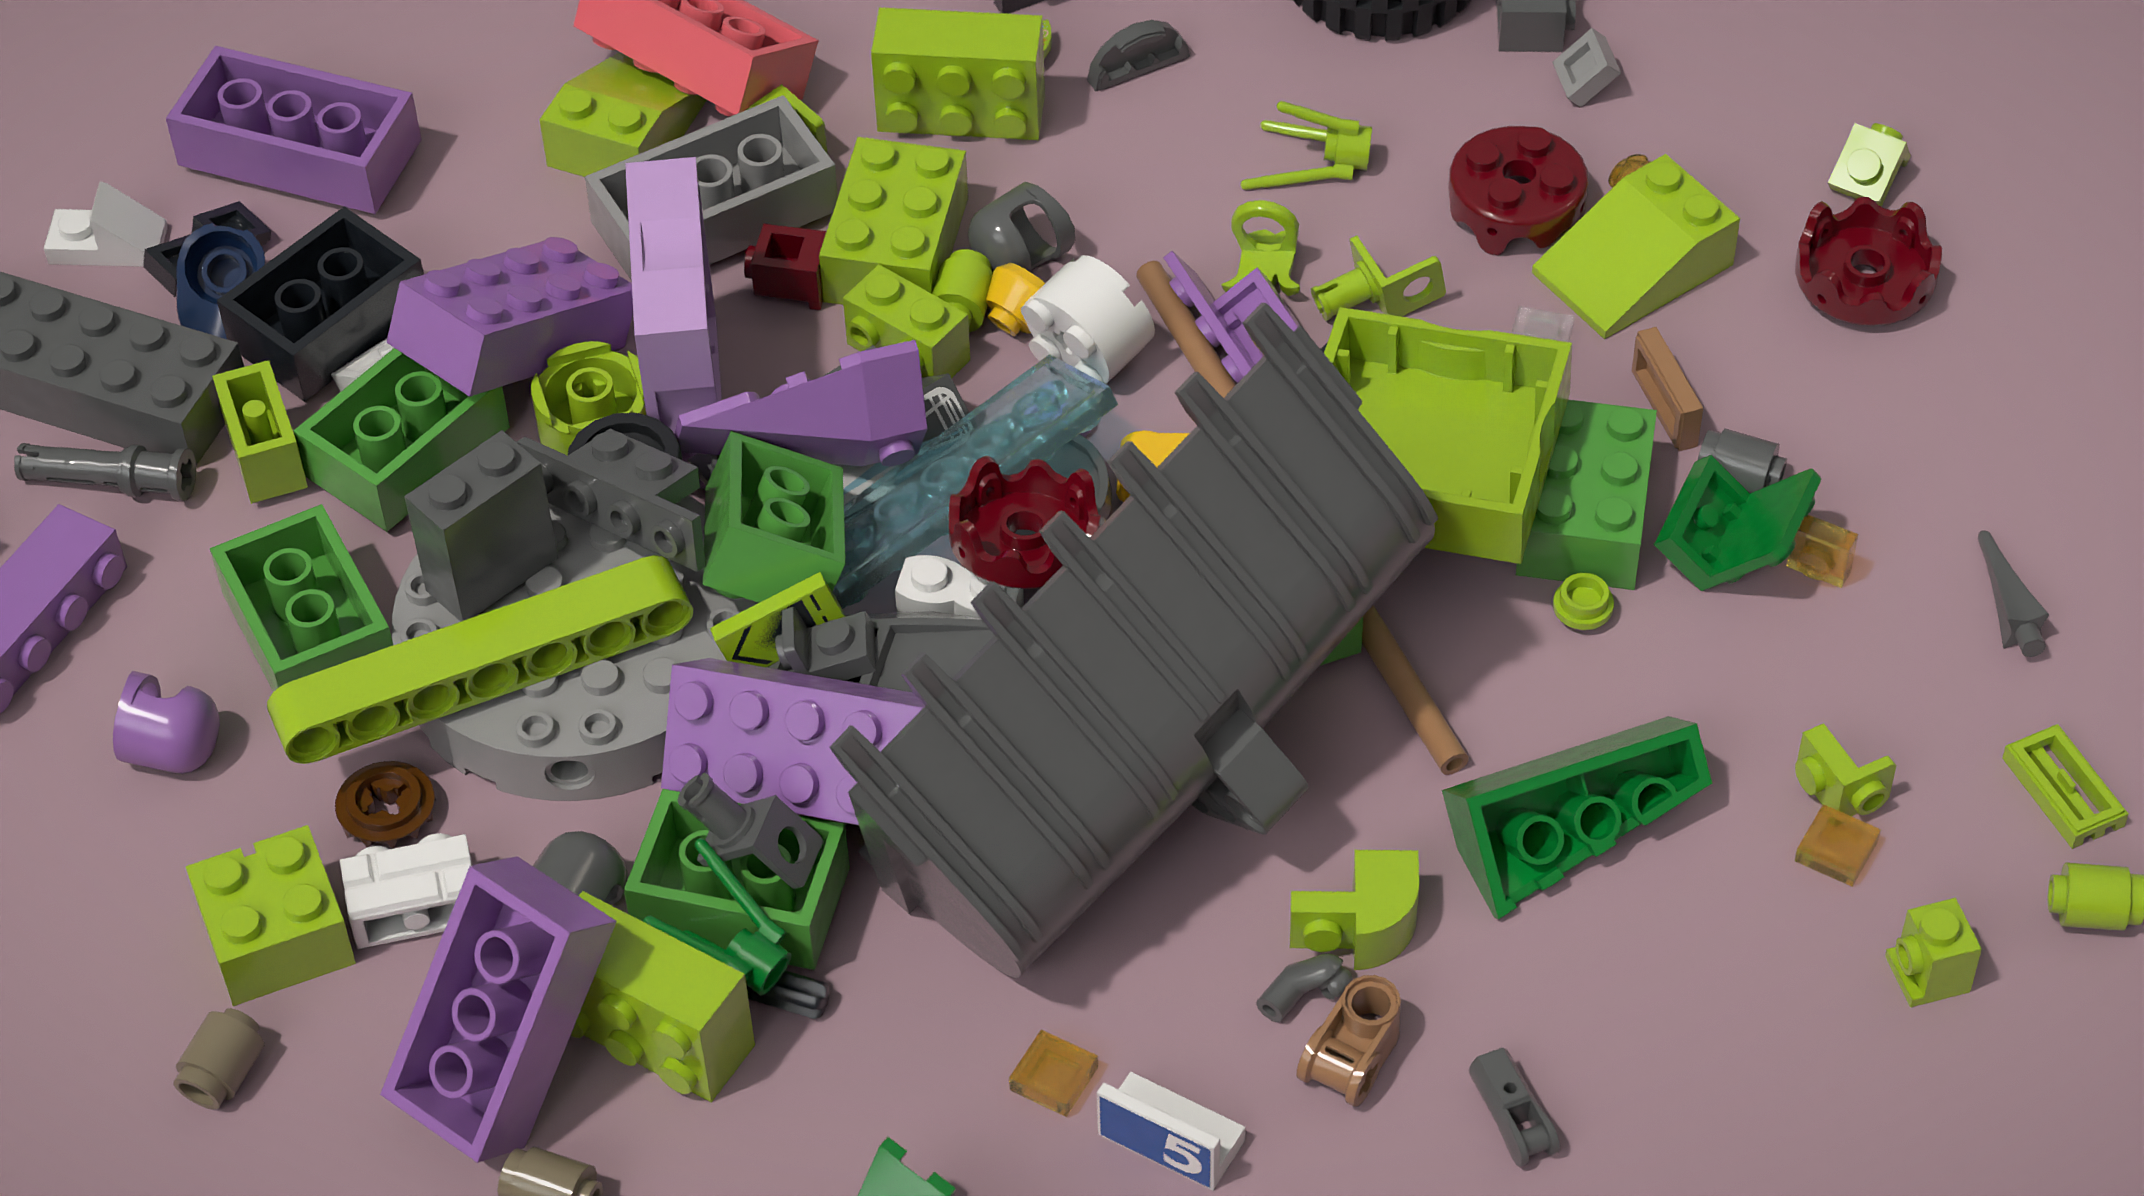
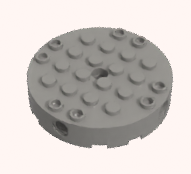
(588, 728)

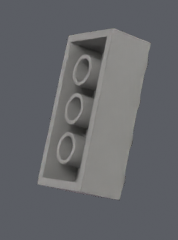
(749, 174)

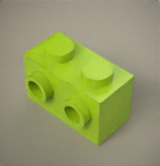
(893, 310)

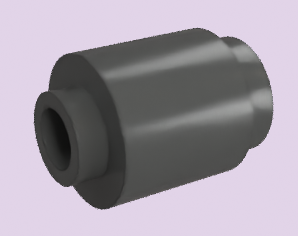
(1746, 457)

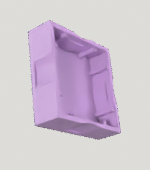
(672, 290)

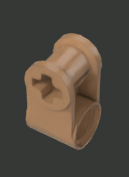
(1350, 1049)

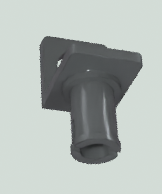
(750, 828)

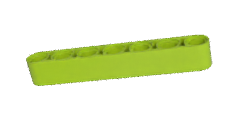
(478, 659)

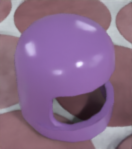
(164, 732)

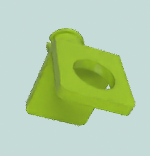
(1369, 283)

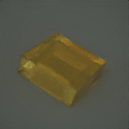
(1837, 845)
(1053, 1073)

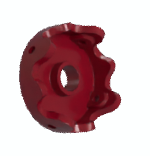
(1504, 209)
(1873, 236)
(997, 505)

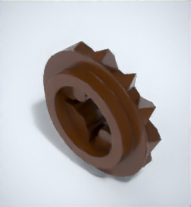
(391, 783)

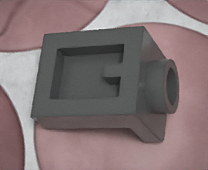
(828, 650)

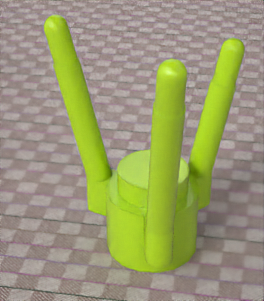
(1344, 141)

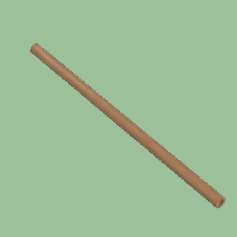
(1375, 635)

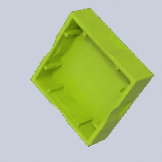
(1464, 416)

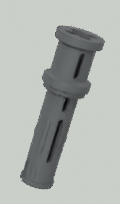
(131, 469)

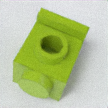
(1935, 953)

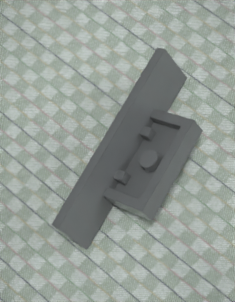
(627, 492)

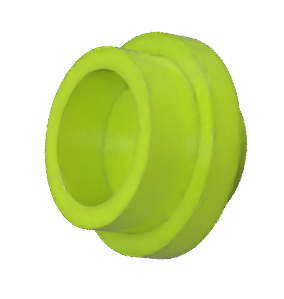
(1583, 602)

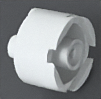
(1087, 319)

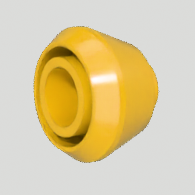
(1006, 295)

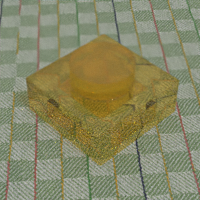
(1823, 551)

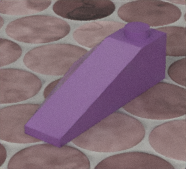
(845, 418)

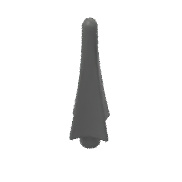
(2017, 608)

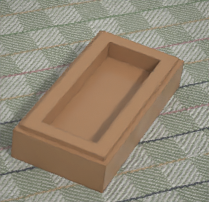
(1667, 389)

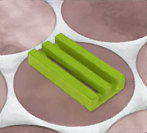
(2055, 789)

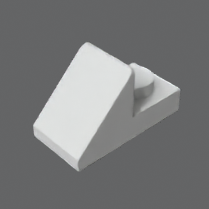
(105, 236)

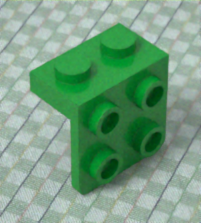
(1725, 531)

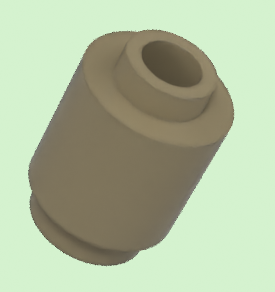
(218, 1058)
(546, 1174)

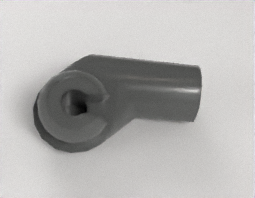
(1299, 978)

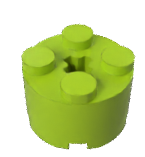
(583, 386)

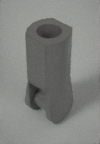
(1512, 1104)

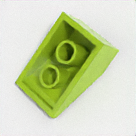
(613, 116)
(1640, 247)

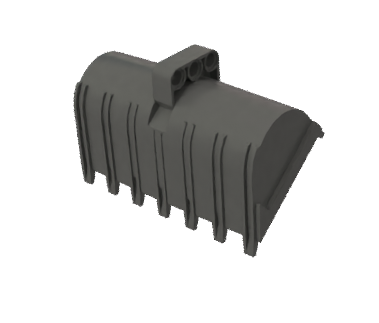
(1142, 660)

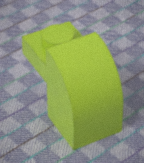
(1372, 919)

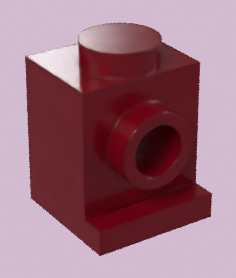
(786, 264)

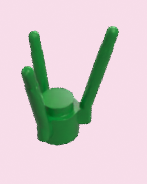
(753, 954)

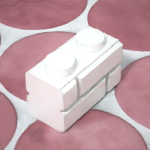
(404, 888)

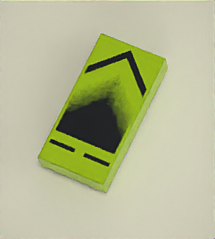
(752, 633)

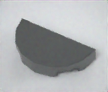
(1136, 52)

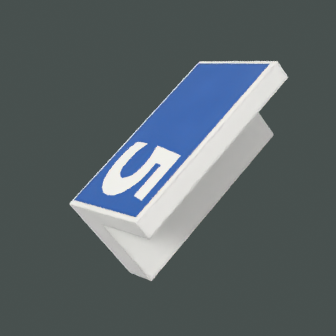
(1168, 1129)

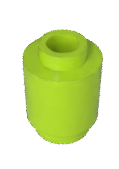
(965, 284)
(2097, 896)

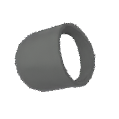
(1007, 236)
(585, 864)

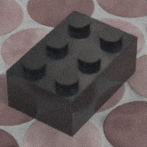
(319, 302)

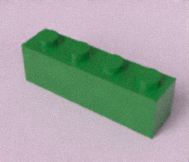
(1554, 812)

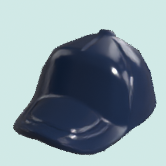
(209, 267)

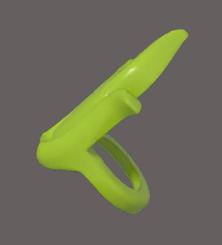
(1262, 248)

